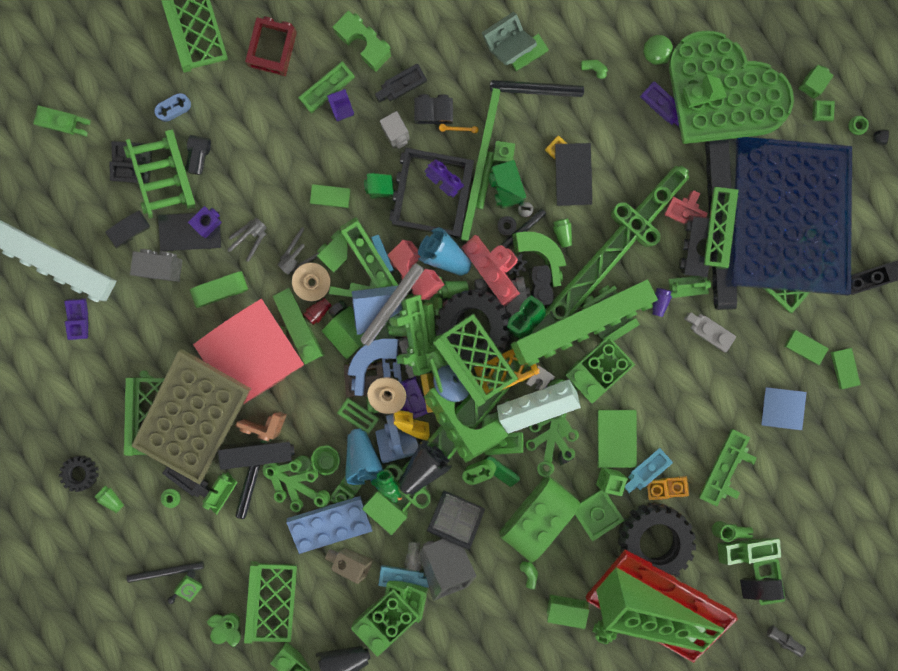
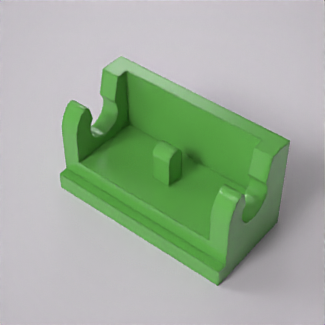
(567, 611)

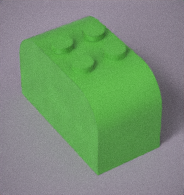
(540, 519)

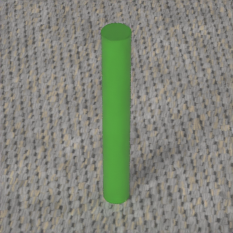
(484, 182)

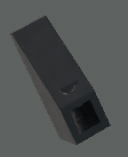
(874, 277)

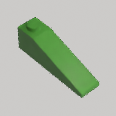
(367, 254)
(298, 326)

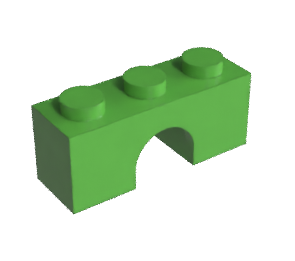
(351, 28)

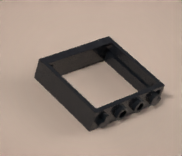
(398, 196)

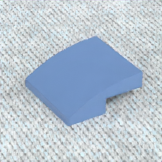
(784, 408)

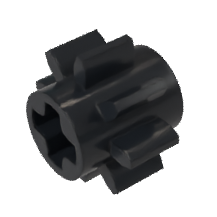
(520, 267)

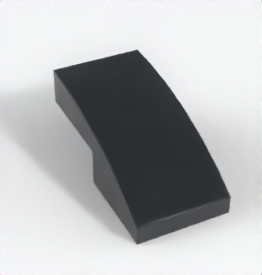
(127, 229)
(762, 589)

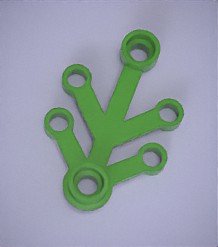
(552, 436)
(293, 484)

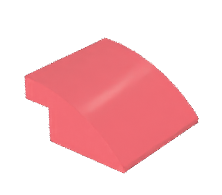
(250, 349)

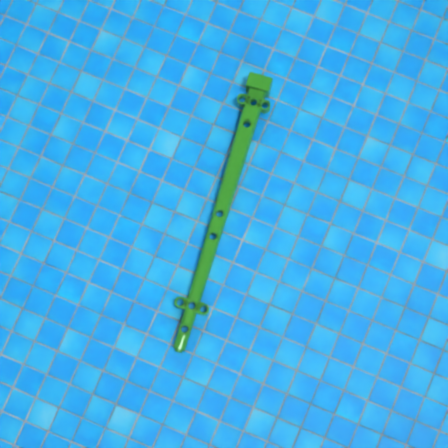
(391, 514)

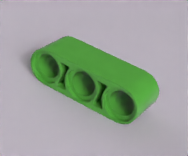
(218, 289)

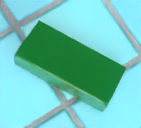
(504, 473)

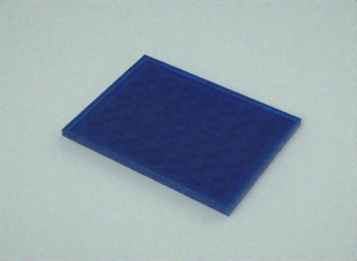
(793, 216)

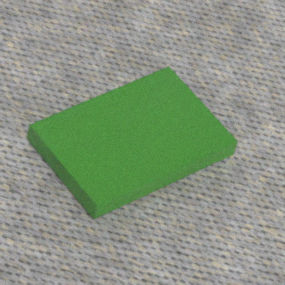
(617, 438)

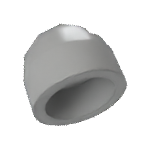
(525, 213)

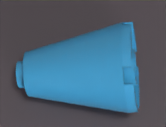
(443, 253)
(361, 458)

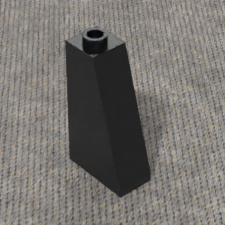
(255, 453)

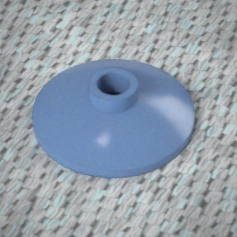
(451, 390)

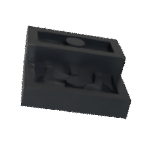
(122, 168)

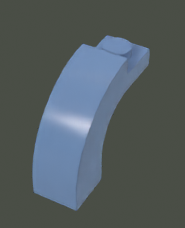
(365, 356)

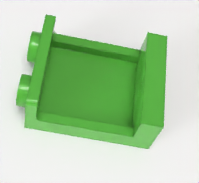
(617, 330)

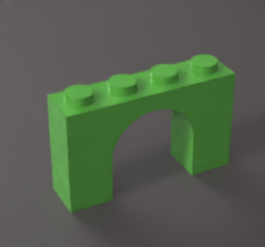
(467, 441)

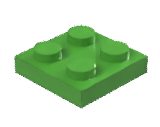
(598, 514)

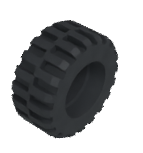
(490, 306)
(652, 515)

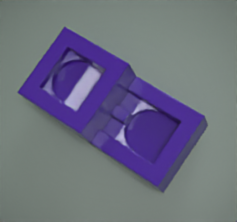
(77, 319)

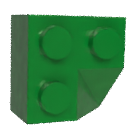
(507, 184)

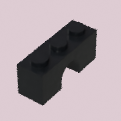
(692, 262)

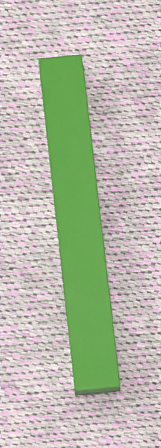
(480, 165)

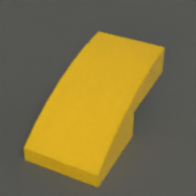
(406, 423)

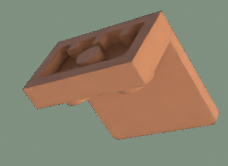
(269, 431)

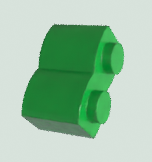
(530, 315)

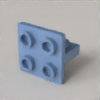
(394, 442)

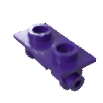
(451, 183)

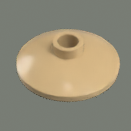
(301, 279)
(386, 403)

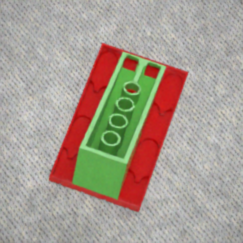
(657, 607)

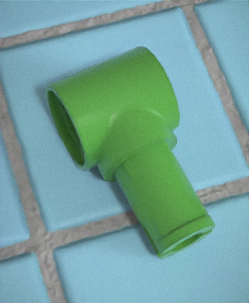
(732, 531)

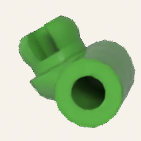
(595, 65)

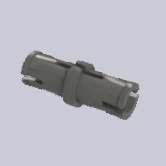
(786, 641)

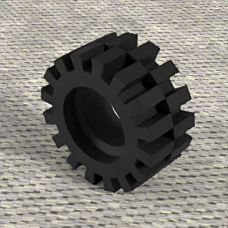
(68, 478)

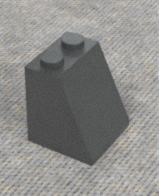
(446, 567)

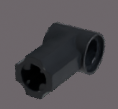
(197, 150)

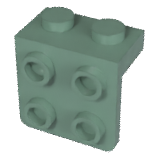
(508, 39)

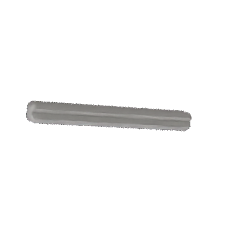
(391, 305)

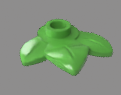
(224, 631)

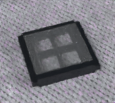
(456, 520)

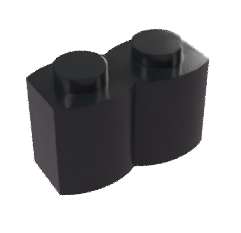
(433, 110)
(540, 279)

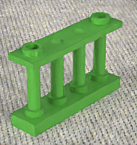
(173, 161)

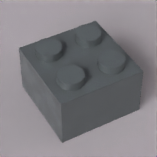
(154, 266)

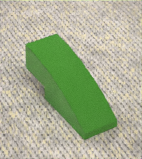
(749, 551)

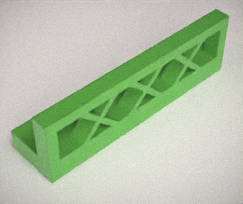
(726, 227)

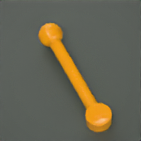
(443, 128)

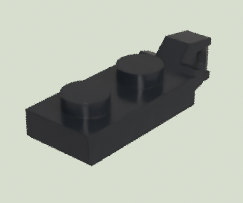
(401, 84)
(187, 484)

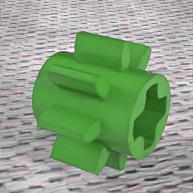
(602, 635)

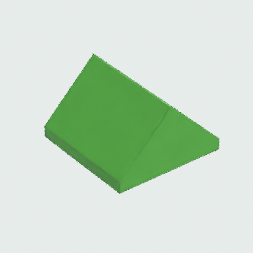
(343, 333)

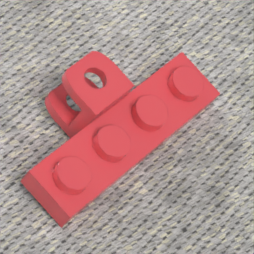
(493, 267)

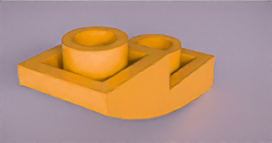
(668, 487)

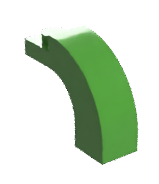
(545, 248)

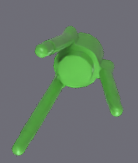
(435, 359)

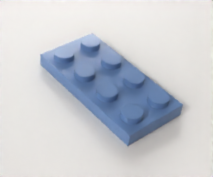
(329, 524)

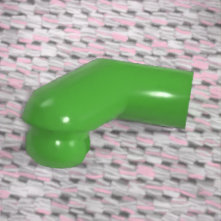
(531, 572)

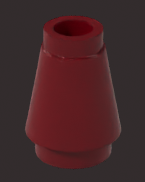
(317, 311)

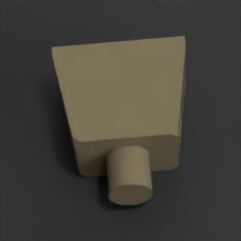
(356, 565)

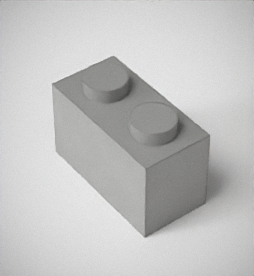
(395, 130)

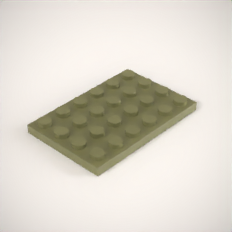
(190, 416)

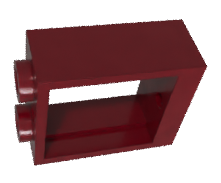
(268, 65)

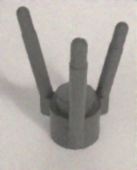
(253, 227)
(288, 261)

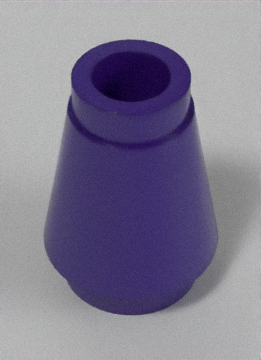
(660, 306)

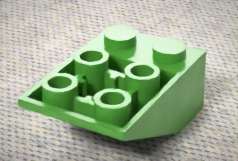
(599, 369)
(384, 622)

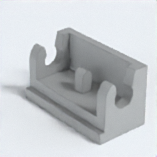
(542, 378)

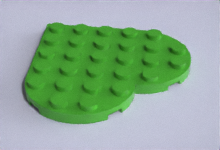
(756, 94)

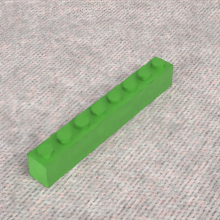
(584, 322)

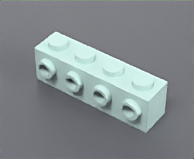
(538, 406)

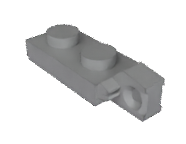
(710, 331)

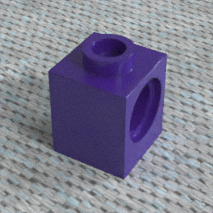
(196, 221)

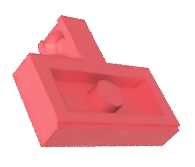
(681, 210)

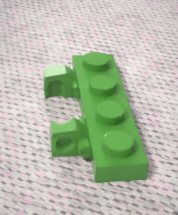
(413, 320)
(731, 454)

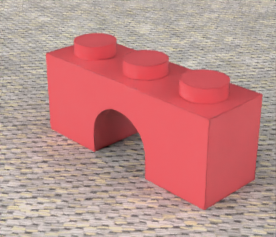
(403, 258)

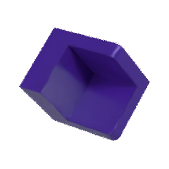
(340, 105)

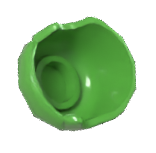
(658, 49)
(325, 460)

